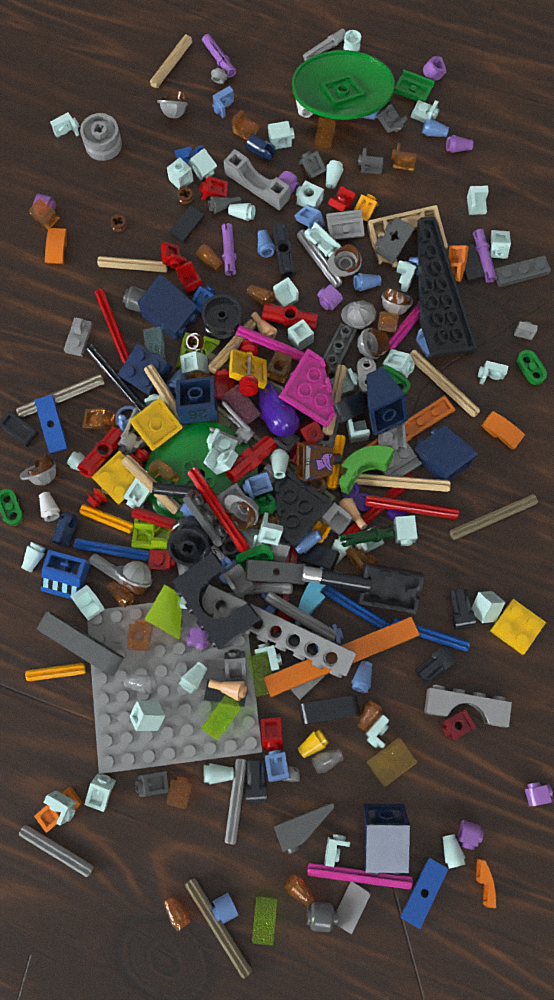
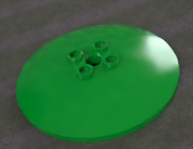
(343, 84)
(186, 451)

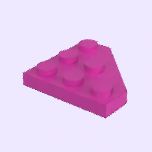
(310, 389)

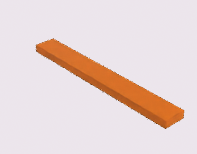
(418, 423)
(364, 647)

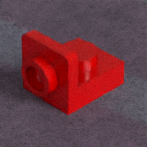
(213, 187)
(343, 199)
(310, 431)
(160, 561)
(271, 734)

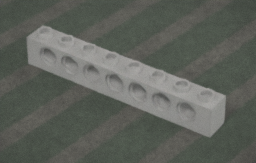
(214, 596)

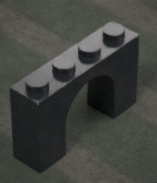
(192, 586)

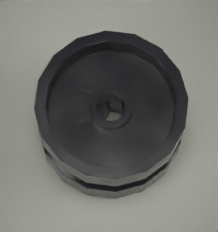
(221, 317)
(188, 541)

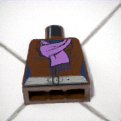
(315, 460)

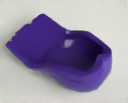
(276, 413)

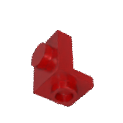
(171, 255)
(188, 277)
(223, 382)

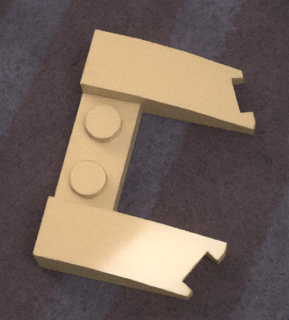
(377, 226)

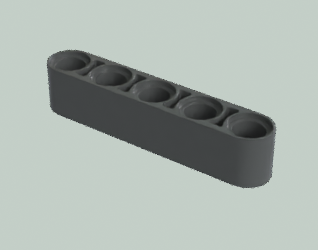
(80, 643)

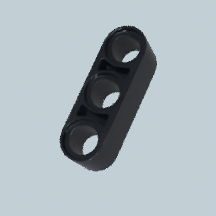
(351, 406)
(329, 709)

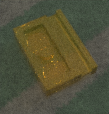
(391, 762)

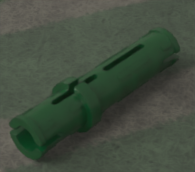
(374, 534)

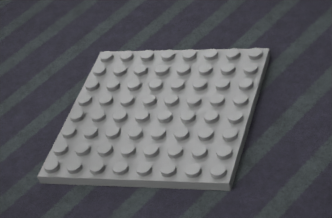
(180, 733)

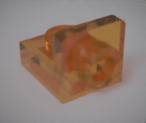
(244, 126)
(325, 132)
(403, 160)
(387, 321)
(98, 419)
(160, 467)
(358, 558)
(179, 792)

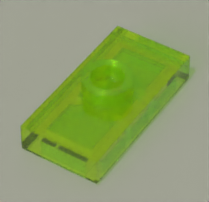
(260, 668)
(221, 717)
(264, 920)

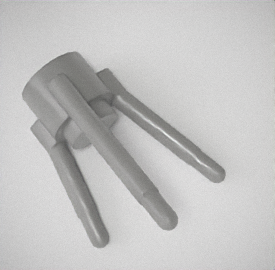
(243, 433)
(128, 439)

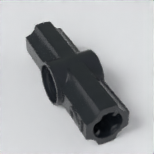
(284, 259)

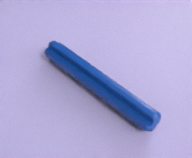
(111, 549)
(356, 608)
(440, 637)

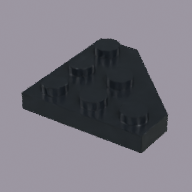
(298, 508)

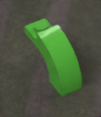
(362, 460)

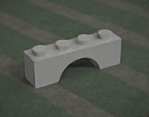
(272, 191)
(493, 711)

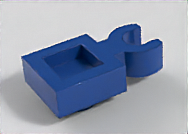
(187, 153)

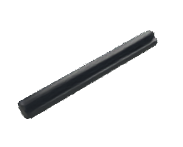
(117, 380)

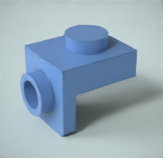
(257, 484)

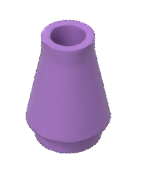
(458, 144)

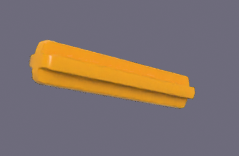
(338, 448)
(106, 518)
(55, 672)

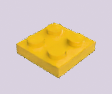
(155, 424)
(517, 626)

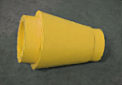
(313, 744)

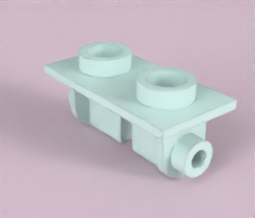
(322, 239)

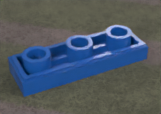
(49, 413)
(417, 905)

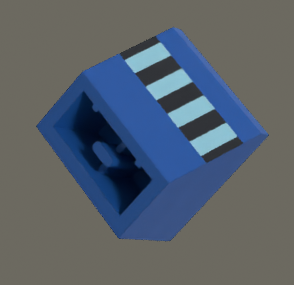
(63, 574)

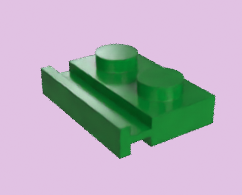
(414, 86)

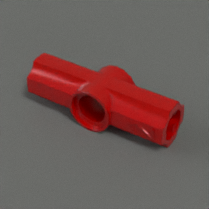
(278, 314)
(94, 459)
(251, 459)

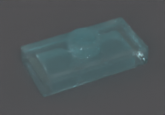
(155, 342)

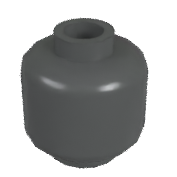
(131, 297)
(321, 916)

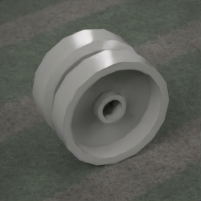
(101, 136)

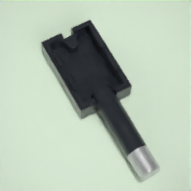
(376, 587)

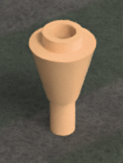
(263, 326)
(350, 507)
(234, 689)

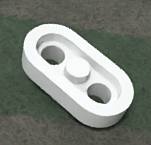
(362, 371)

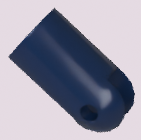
(260, 147)
(65, 529)

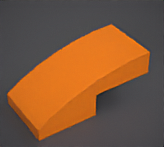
(55, 246)
(458, 258)
(503, 429)
(48, 818)
(484, 876)

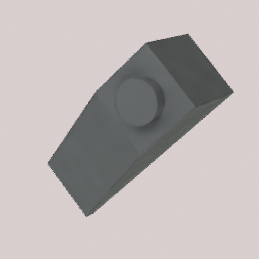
(297, 829)

